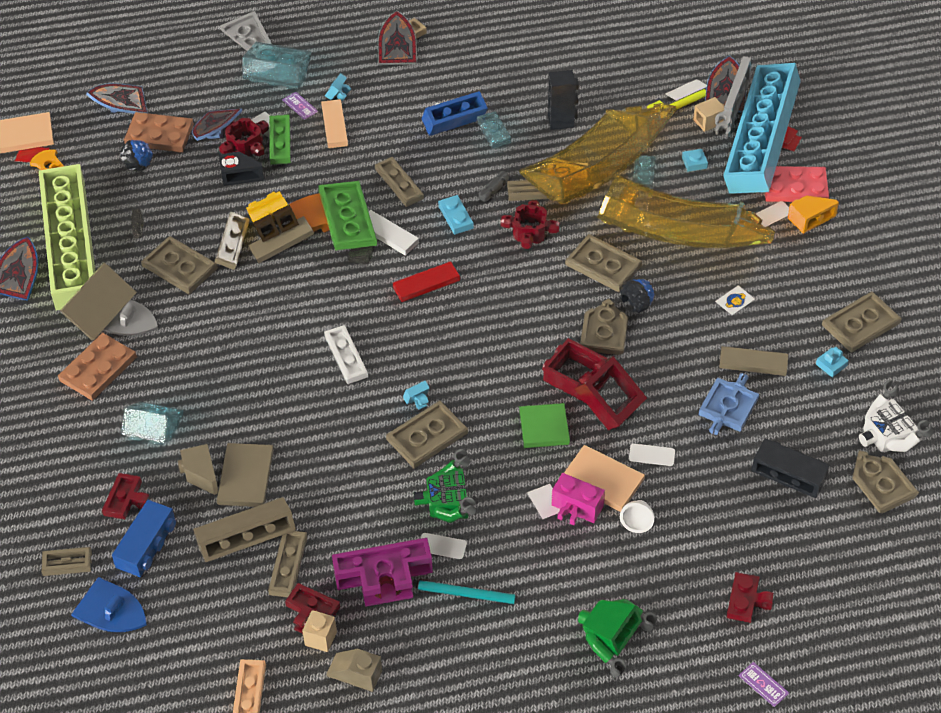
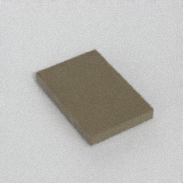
(603, 262)
(179, 265)
(98, 301)
(861, 321)
(426, 434)
(245, 475)

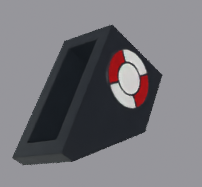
(239, 169)

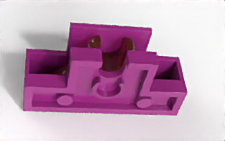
(383, 570)

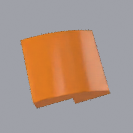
(312, 210)

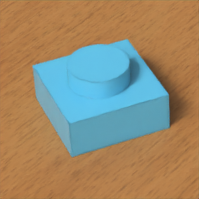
(694, 160)

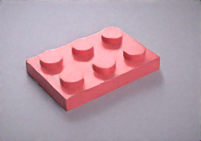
(797, 182)

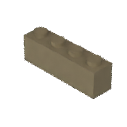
(244, 529)

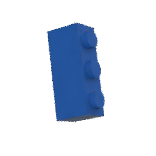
(454, 113)
(144, 538)

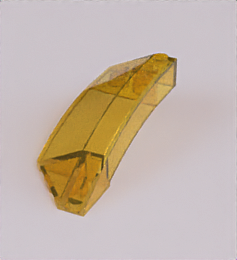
(598, 153)
(680, 219)

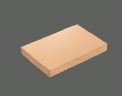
(26, 132)
(608, 474)

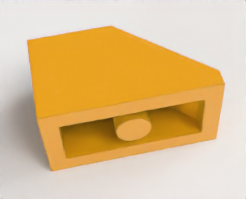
(811, 212)

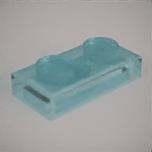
(494, 129)
(644, 170)

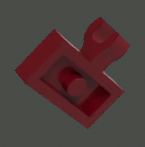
(123, 496)
(745, 597)
(305, 600)

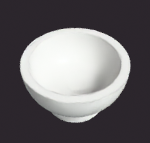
(637, 516)

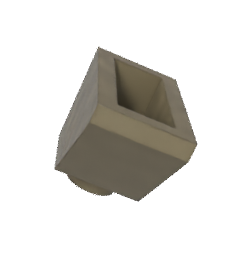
(198, 468)
(356, 668)

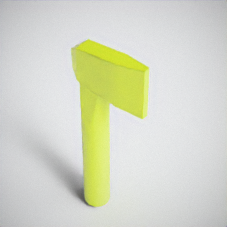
(685, 101)

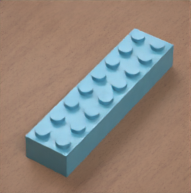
(762, 128)

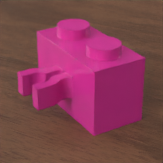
(577, 498)

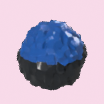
(136, 155)
(638, 294)

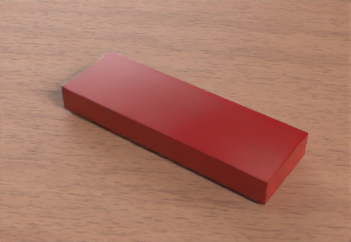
(426, 281)

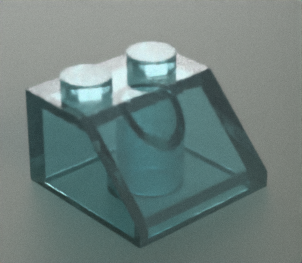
(150, 422)

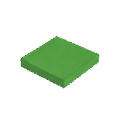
(544, 425)

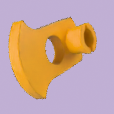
(46, 157)

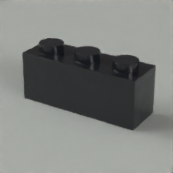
(562, 99)
(790, 468)

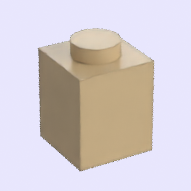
(706, 112)
(319, 631)

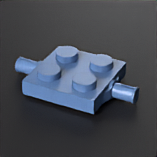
(728, 404)

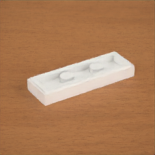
(392, 234)
(346, 354)

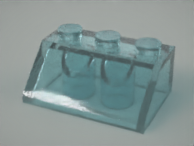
(276, 65)

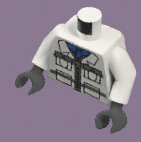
(890, 426)

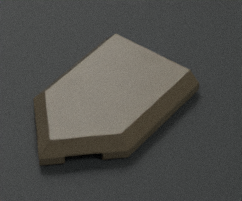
(605, 329)
(882, 482)

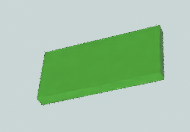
(347, 215)

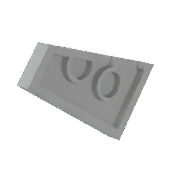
(246, 30)

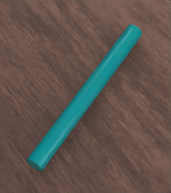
(466, 592)

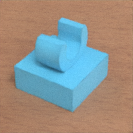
(337, 88)
(832, 361)
(417, 394)

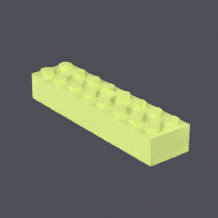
(66, 231)

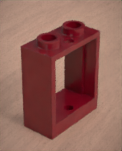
(578, 353)
(595, 401)

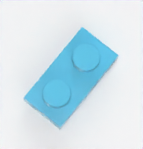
(455, 214)

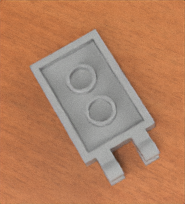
(734, 98)

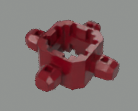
(244, 127)
(527, 234)

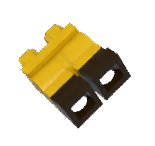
(269, 210)

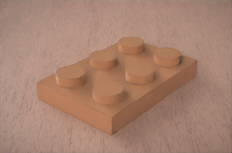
(160, 131)
(97, 366)

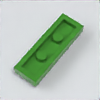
(280, 139)

